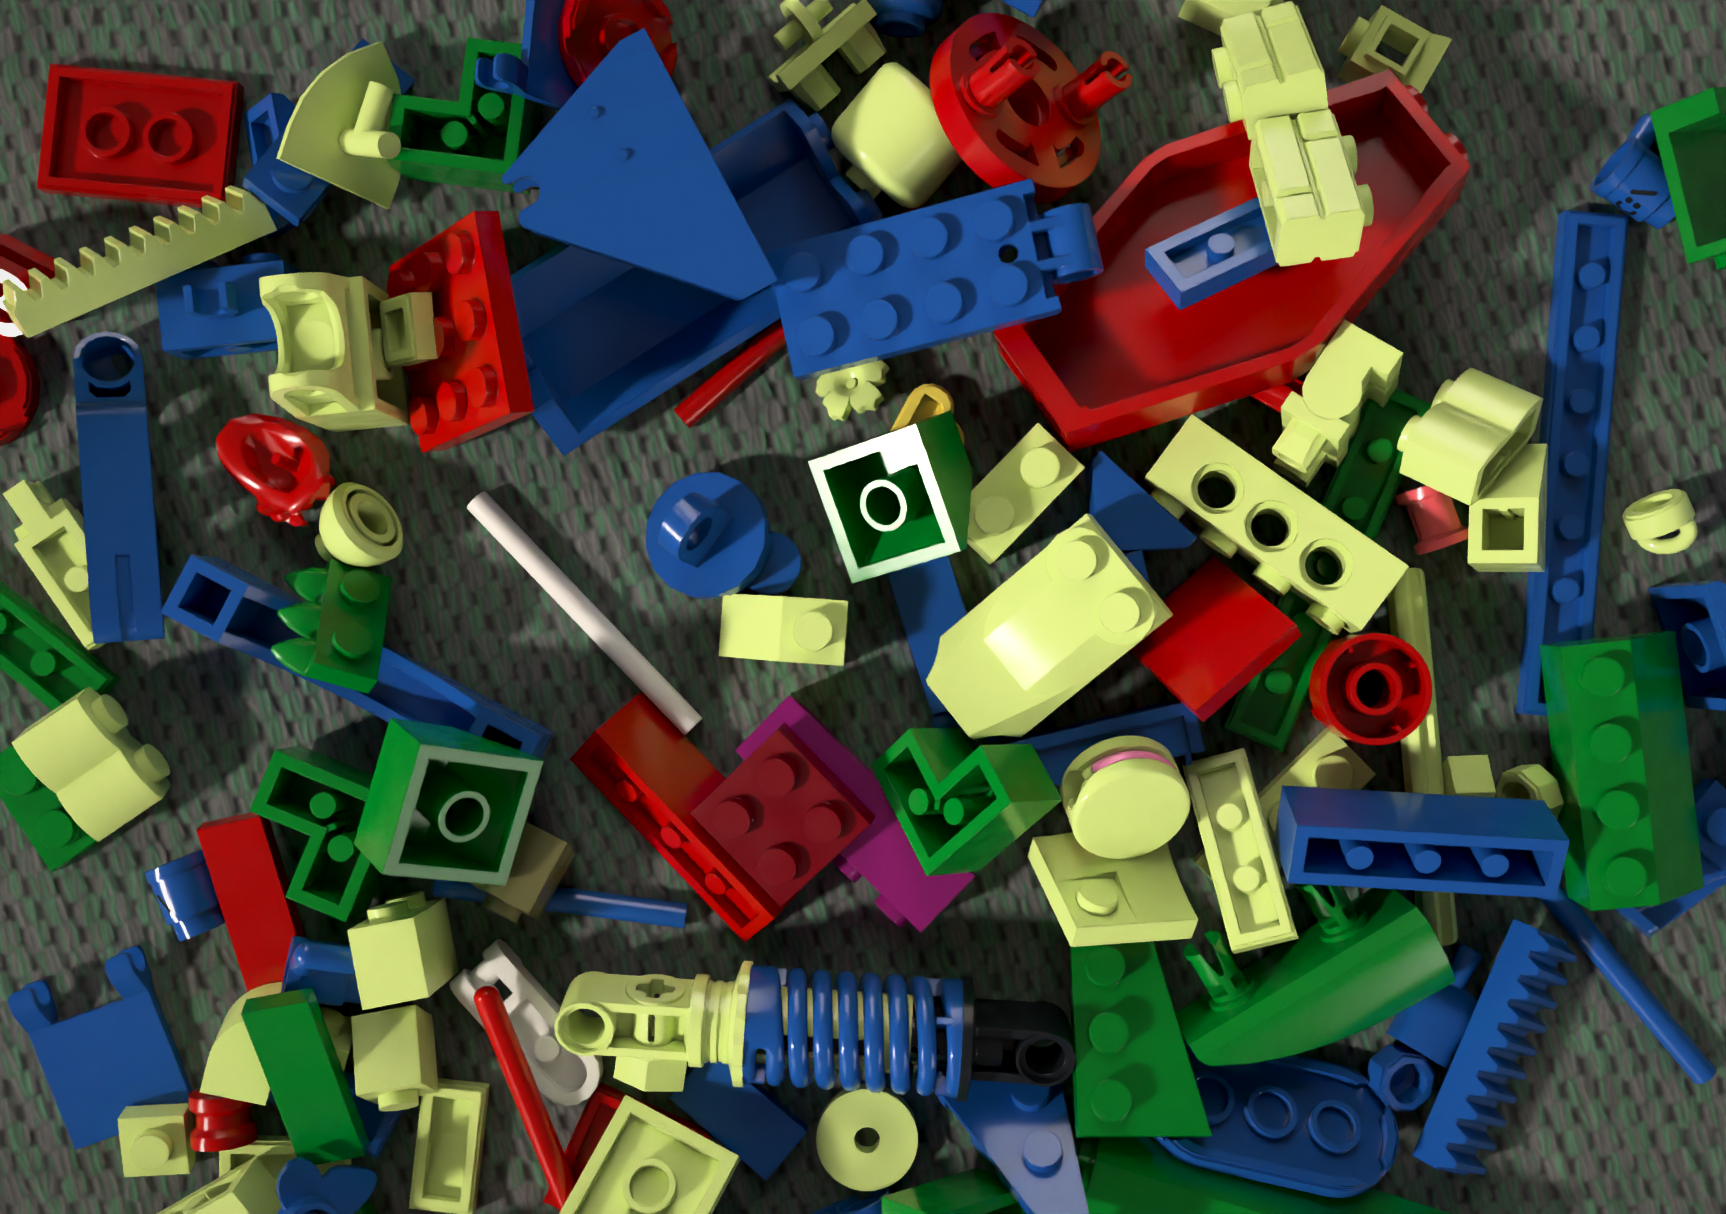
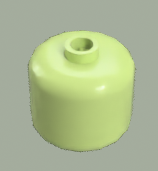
(895, 138)

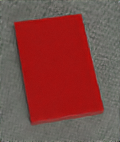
(139, 136)

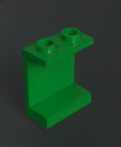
(1694, 163)

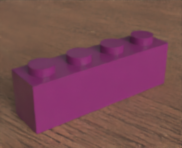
(882, 850)

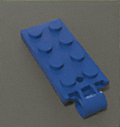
(928, 277)

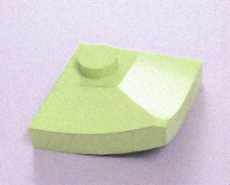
(1111, 898)

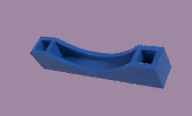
(243, 615)

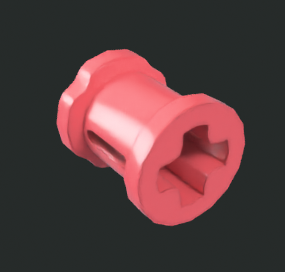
(1432, 518)

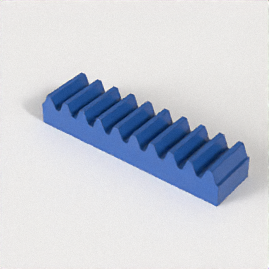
(1490, 1050)

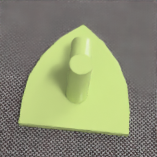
(344, 126)

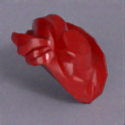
(276, 464)

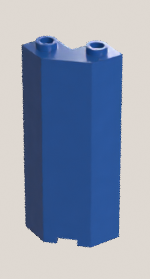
(618, 336)

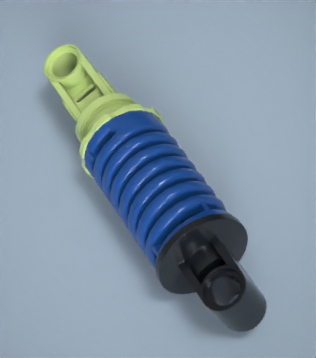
(780, 1023)

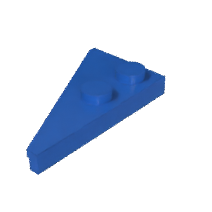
(1028, 1142)

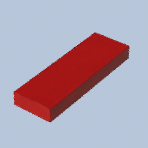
(251, 894)

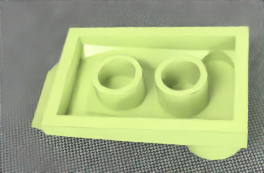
(1044, 634)

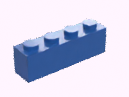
(1420, 842)

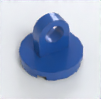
(708, 535)

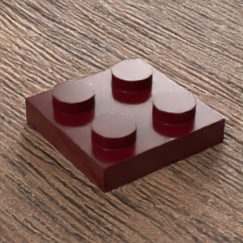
(783, 815)

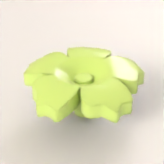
(852, 389)

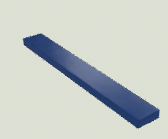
(1577, 434)

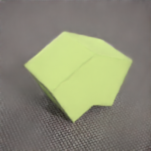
(1468, 776)
(651, 1076)

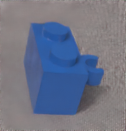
(218, 309)

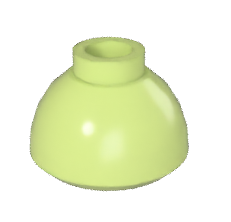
(358, 527)

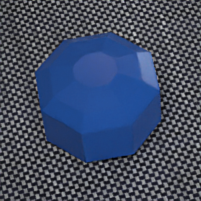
(1400, 1077)

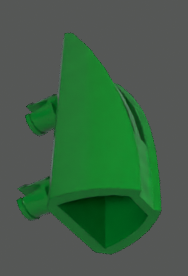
(1332, 982)

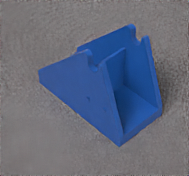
(637, 182)

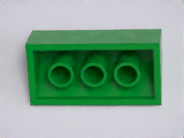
(1622, 769)

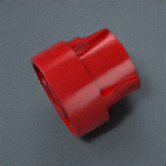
(1404, 693)

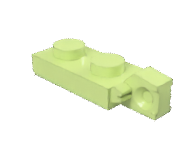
(55, 552)

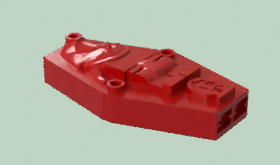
(1134, 360)

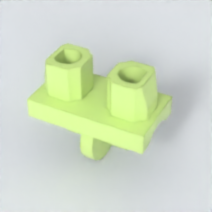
(847, 33)

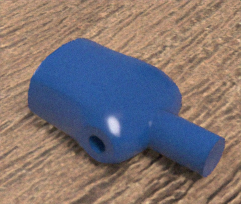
(1439, 1021)

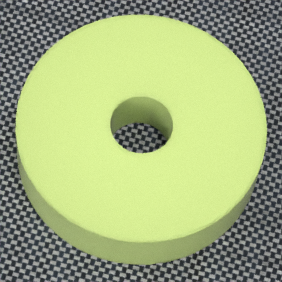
(871, 1166)

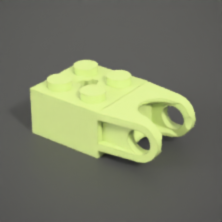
(332, 352)

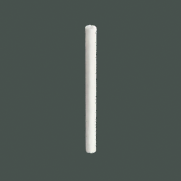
(584, 612)

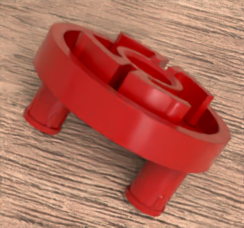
(1021, 104)

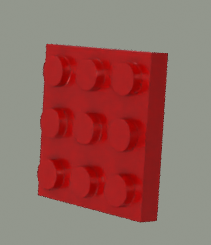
(478, 340)

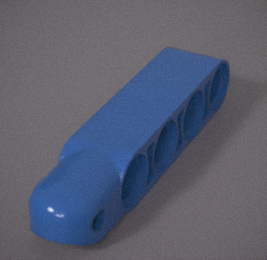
(117, 492)

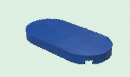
(1291, 1126)

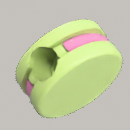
(1124, 797)

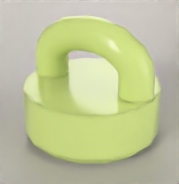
(1658, 516)

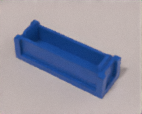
(1164, 722)

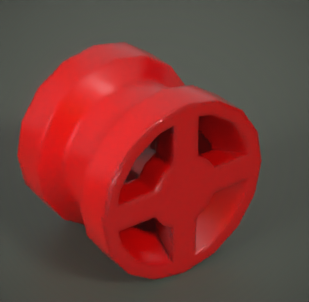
(220, 1123)

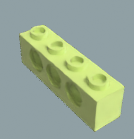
(1364, 567)

